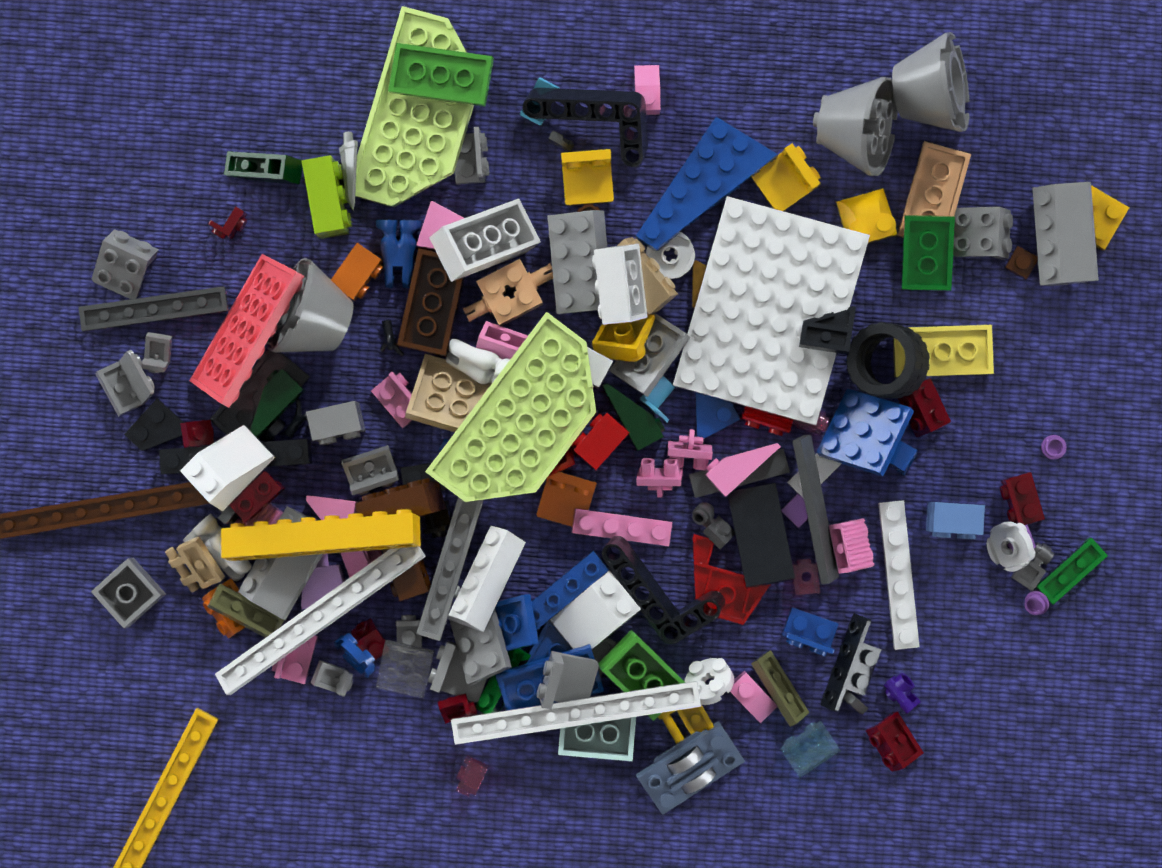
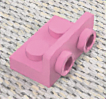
(394, 396)
(297, 663)

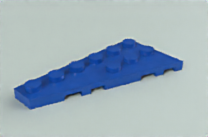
(710, 174)

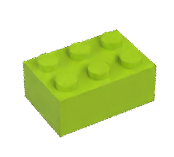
(326, 197)

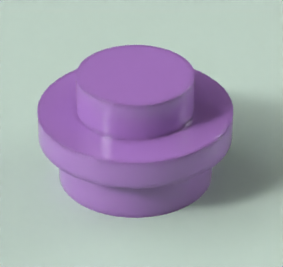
(1053, 447)
(1036, 603)

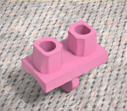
(690, 448)
(659, 478)

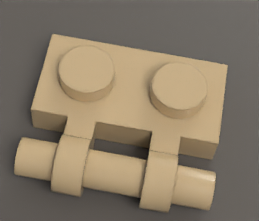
(198, 560)

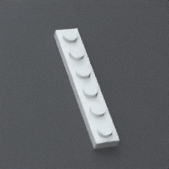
(898, 575)

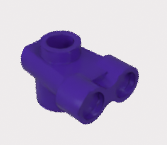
(899, 689)

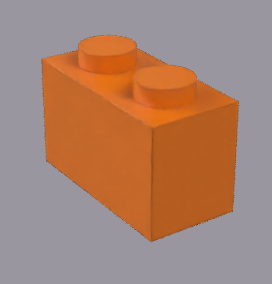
(357, 272)

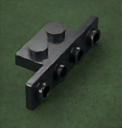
(853, 665)

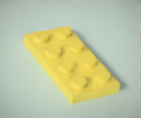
(952, 350)

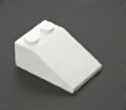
(227, 466)
(595, 613)

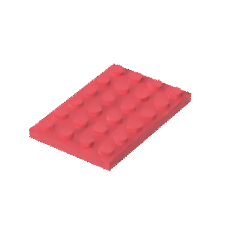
(246, 330)

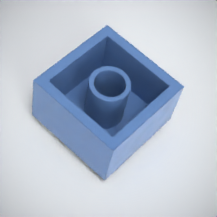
(949, 518)

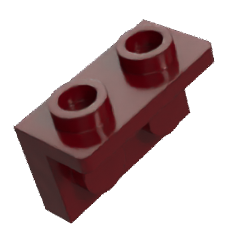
(256, 496)
(1022, 499)
(894, 742)

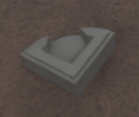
(557, 139)
(854, 702)

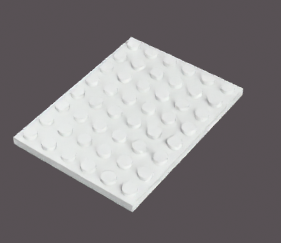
(756, 292)

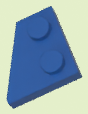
(713, 414)

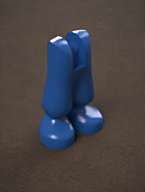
(398, 253)

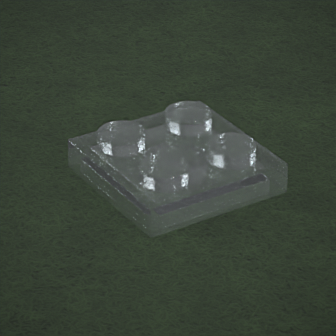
(404, 669)

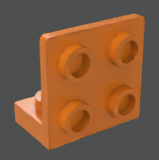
(563, 495)

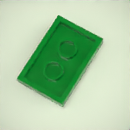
(928, 252)

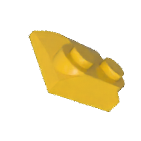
(869, 215)
(623, 340)

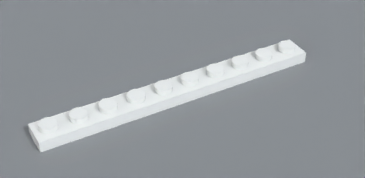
(317, 617)
(576, 712)

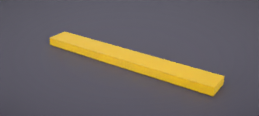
(167, 790)

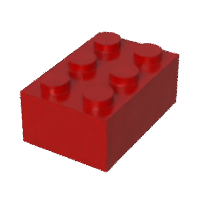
(600, 441)

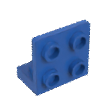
(810, 630)

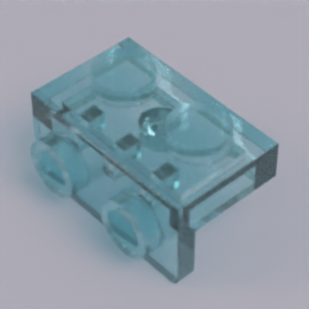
(809, 748)

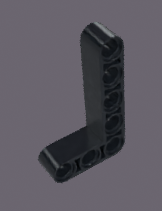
(596, 111)
(657, 597)

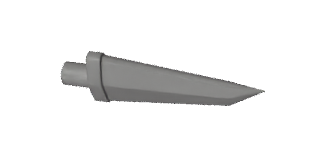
(348, 155)

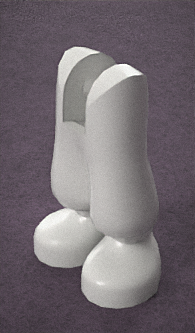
(475, 362)
(210, 534)

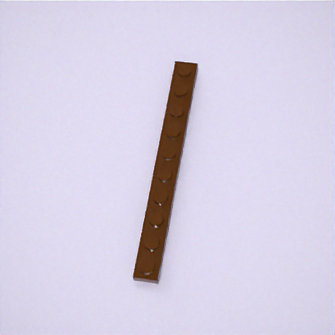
(100, 509)

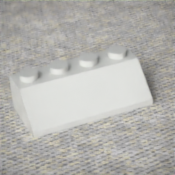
(486, 579)

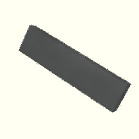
(773, 466)

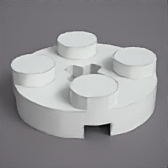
(684, 261)
(1019, 538)
(715, 669)

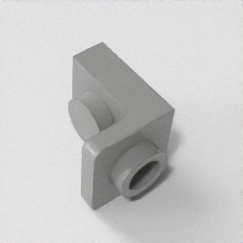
(407, 630)

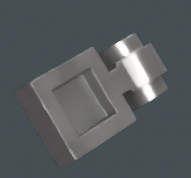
(716, 529)
(1032, 573)

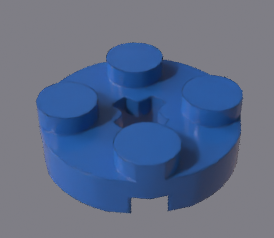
(359, 660)

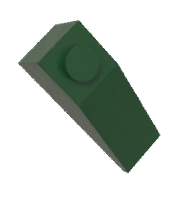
(263, 167)
(275, 399)
(636, 420)

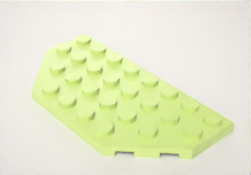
(411, 138)
(522, 419)

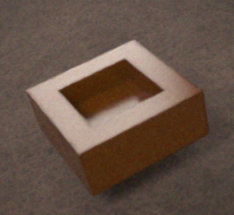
(1021, 262)

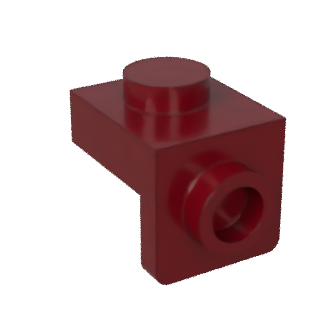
(235, 222)
(197, 433)
(369, 638)
(456, 708)

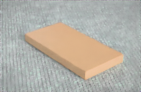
(936, 182)

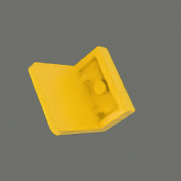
(787, 178)

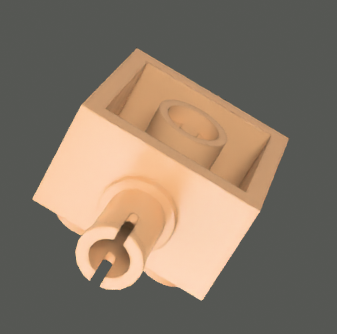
(493, 288)

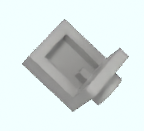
(157, 352)
(332, 678)

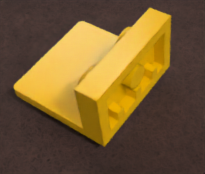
(587, 177)

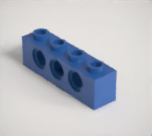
(567, 588)

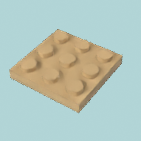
(443, 395)

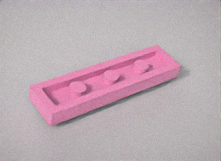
(629, 527)

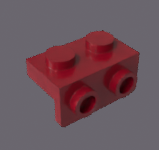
(927, 407)

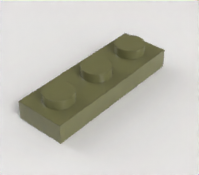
(244, 611)
(780, 688)

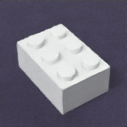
(619, 284)

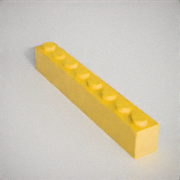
(320, 536)

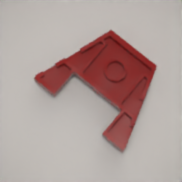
(738, 600)

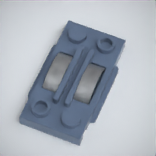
(689, 767)

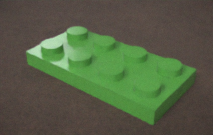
(441, 74)

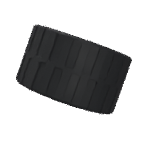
(861, 353)

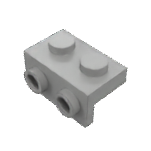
(370, 470)

